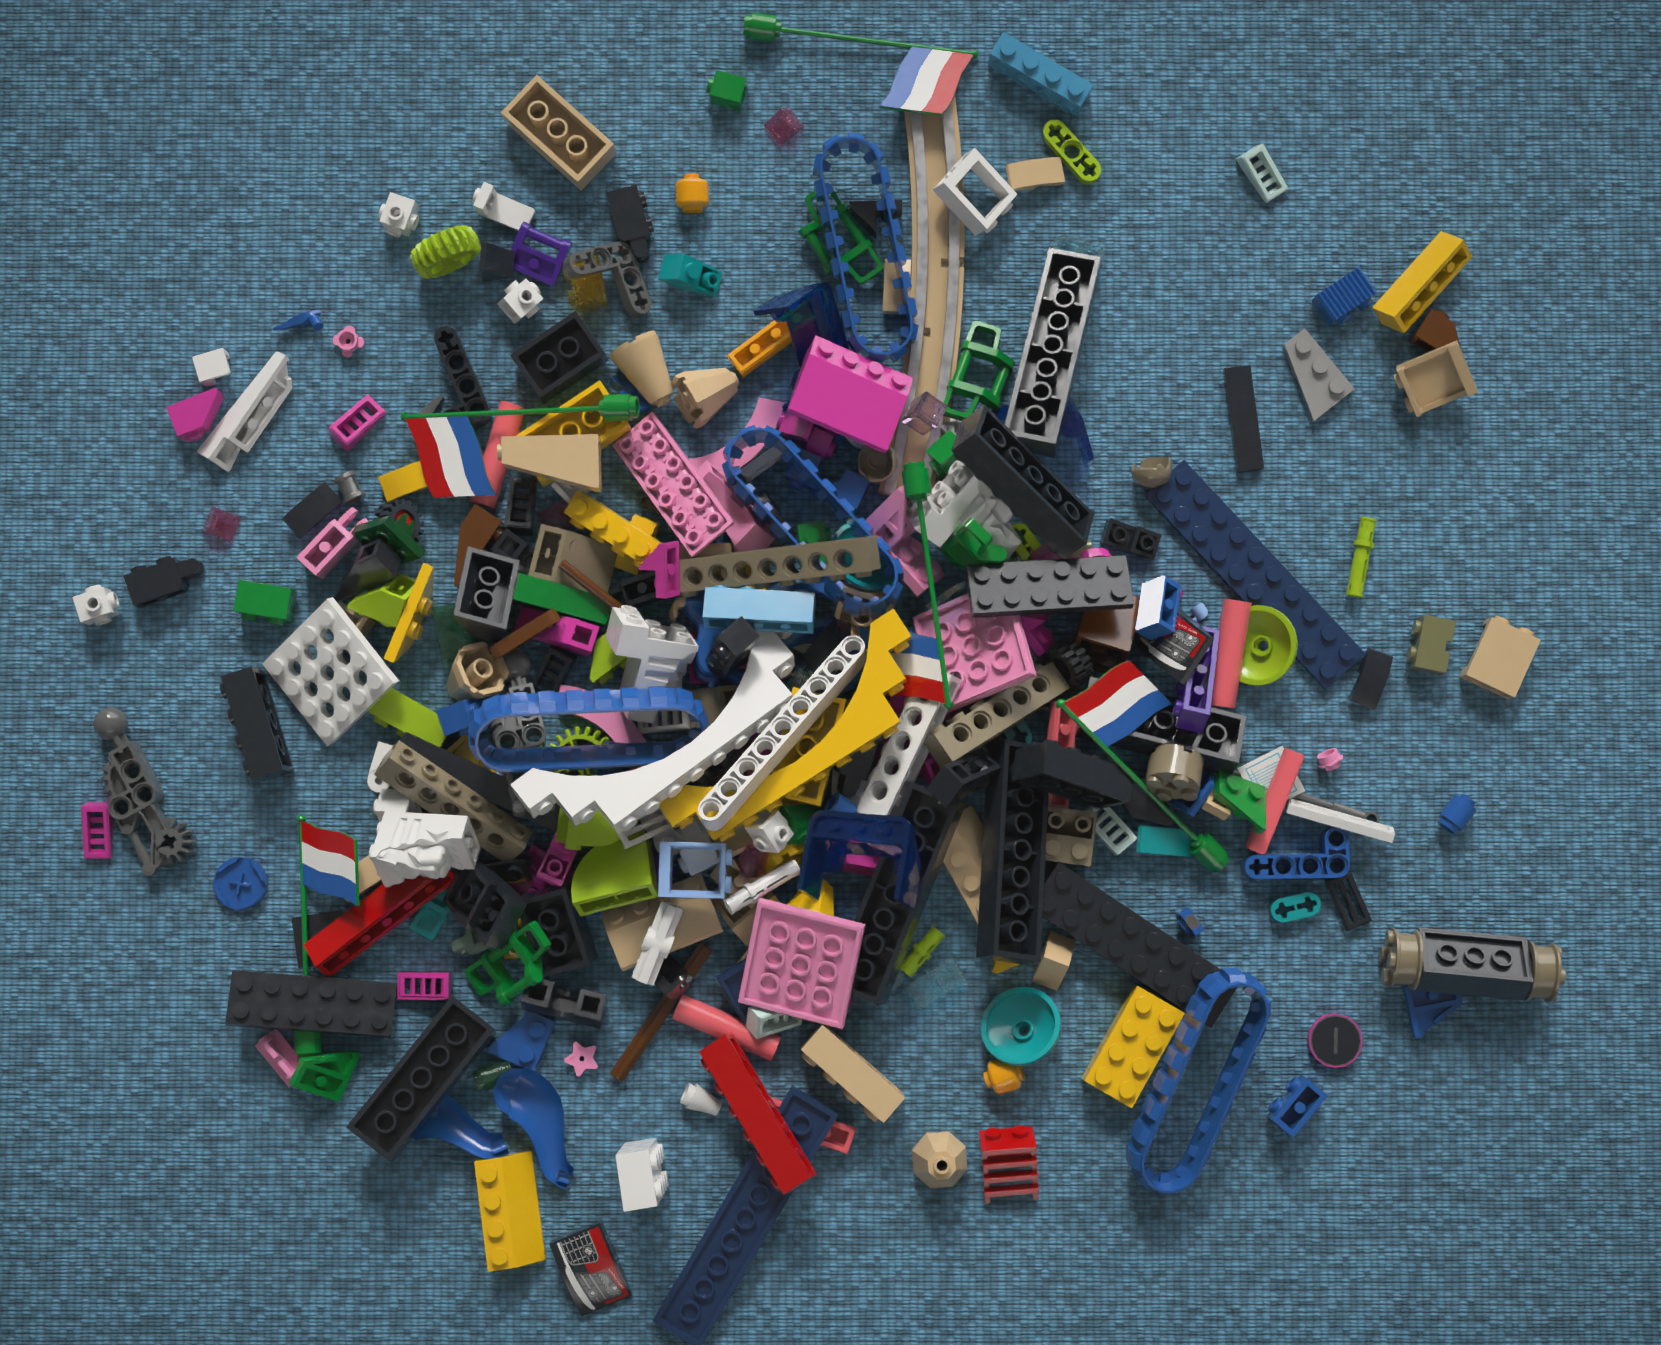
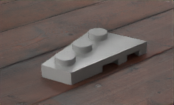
(1317, 376)

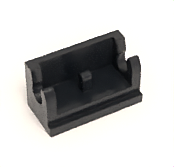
(673, 978)

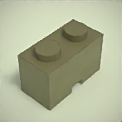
(1429, 644)

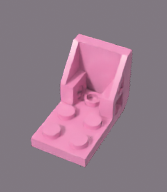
(889, 524)

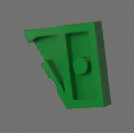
(1242, 798)
(325, 1073)

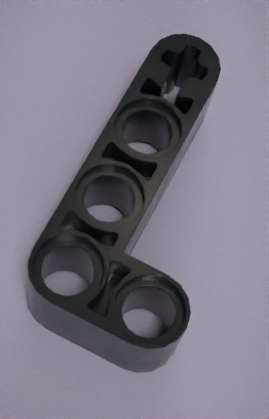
(462, 376)

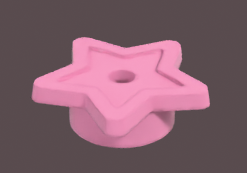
(587, 1053)

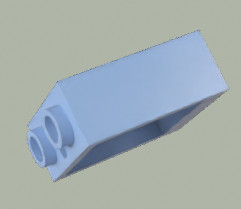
(666, 870)

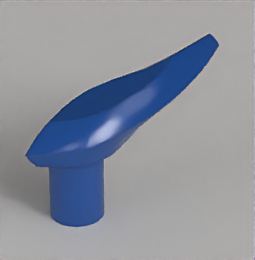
(309, 317)

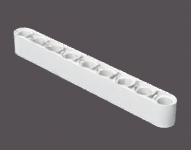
(782, 744)

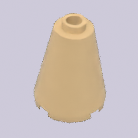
(645, 367)

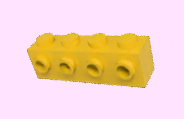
(1422, 282)
(610, 526)

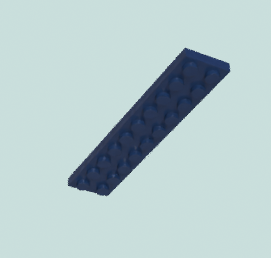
(1253, 571)
(738, 1229)

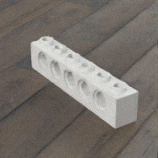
(909, 760)

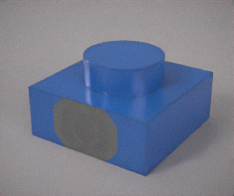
(1189, 922)

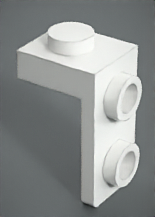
(500, 208)

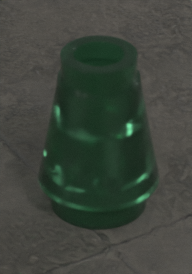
(487, 1075)

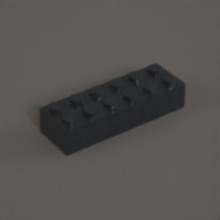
(1023, 482)
(1218, 743)
(421, 1079)

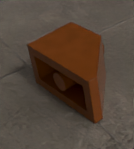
(1434, 331)

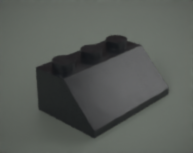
(485, 594)

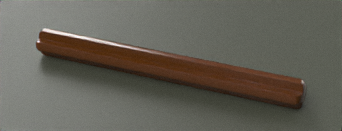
(656, 1018)

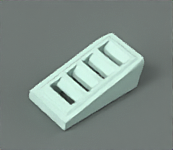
(1255, 178)
(1108, 841)
(760, 1025)

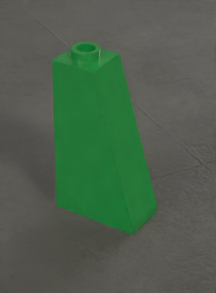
(565, 600)

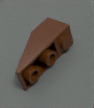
(477, 531)

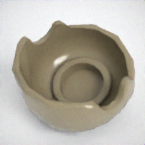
(876, 465)
(1152, 471)

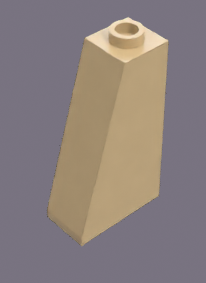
(559, 458)

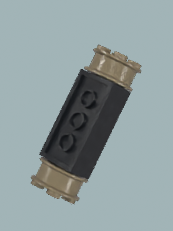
(1471, 964)

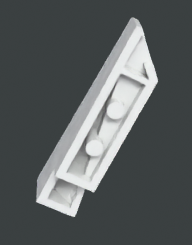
(249, 414)

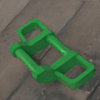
(863, 246)
(978, 394)
(971, 546)
(503, 982)

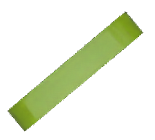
(1053, 143)

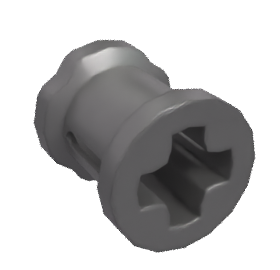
(349, 488)

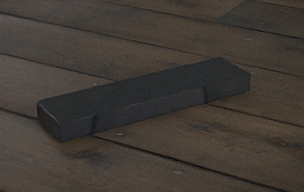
(1243, 418)

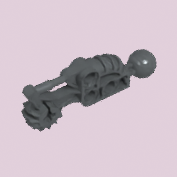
(518, 728)
(121, 785)

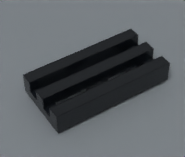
(1339, 907)

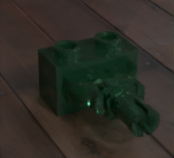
(451, 634)

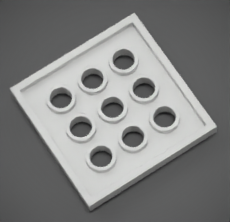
(297, 686)

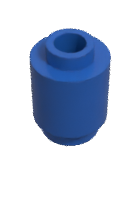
(1457, 814)

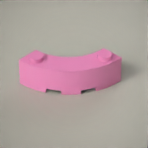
(747, 531)

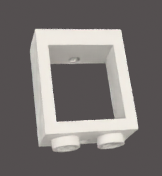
(961, 206)

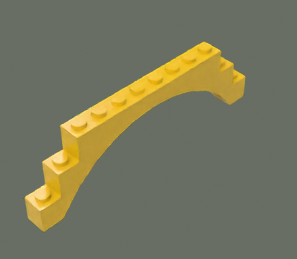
(861, 724)

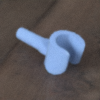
(1199, 612)

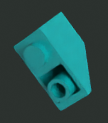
(690, 274)

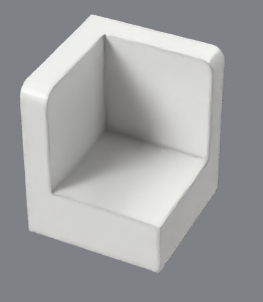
(211, 366)

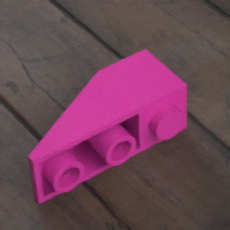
(567, 634)

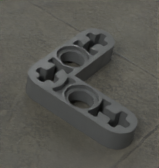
(618, 267)

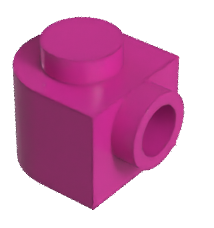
(822, 443)

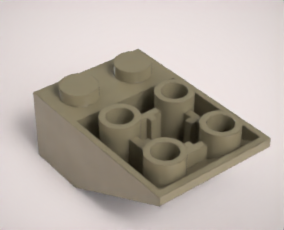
(583, 553)

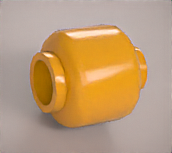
(692, 193)
(1003, 1077)

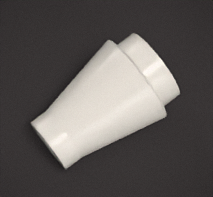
(700, 1100)

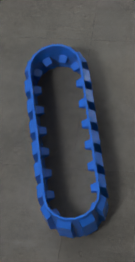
(855, 143)
(771, 437)
(582, 702)
(1226, 1087)

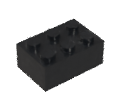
(559, 357)
(564, 927)

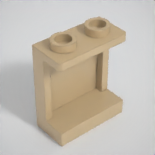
(1435, 379)
(1501, 657)

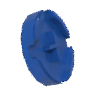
(240, 883)

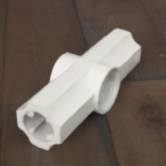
(657, 942)

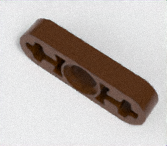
(524, 634)

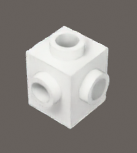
(399, 215)
(521, 300)
(96, 605)
(770, 832)

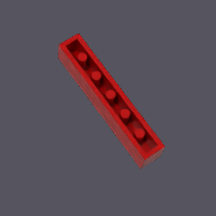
(371, 920)
(757, 1113)

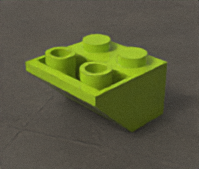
(384, 601)

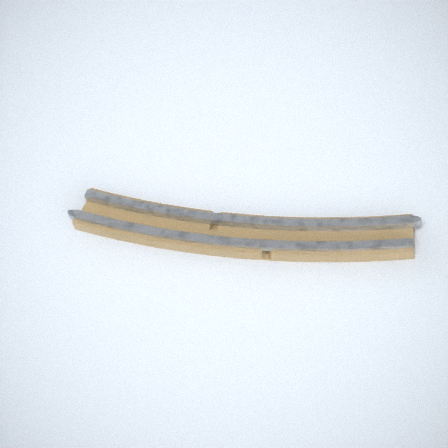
(935, 280)

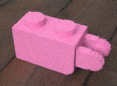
(330, 545)

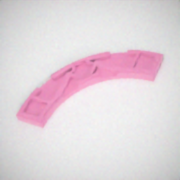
(766, 413)
(613, 723)

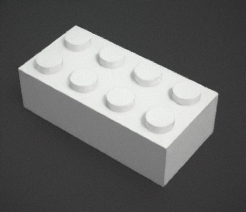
(641, 1174)

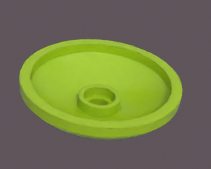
(1270, 665)

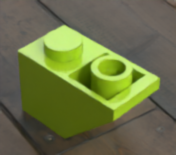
(605, 662)

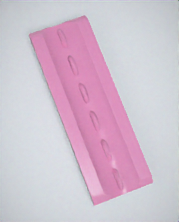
(673, 484)

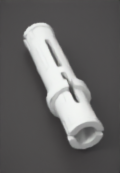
(755, 890)

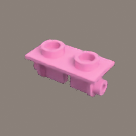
(278, 1054)

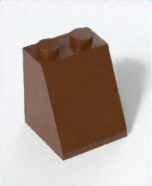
(1107, 635)

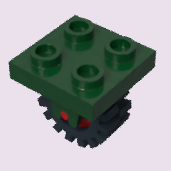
(398, 526)

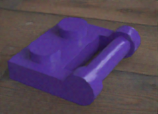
(537, 263)

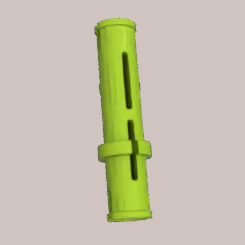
(1360, 562)

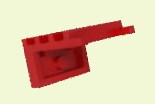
(1007, 1150)

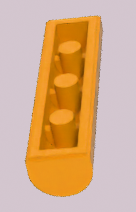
(760, 348)

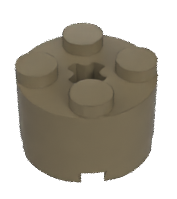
(1174, 773)

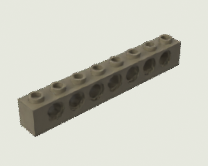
(862, 550)

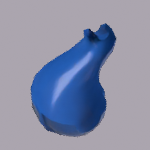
(539, 1110)
(462, 1130)

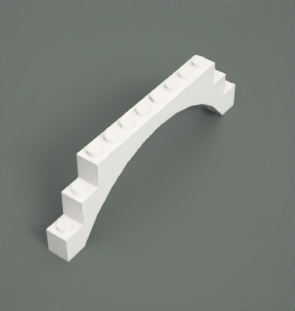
(631, 794)

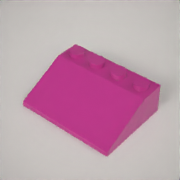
(849, 394)

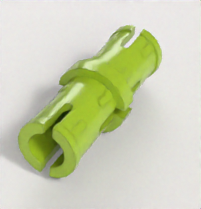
(922, 951)

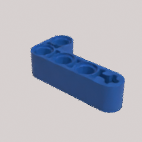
(1295, 861)

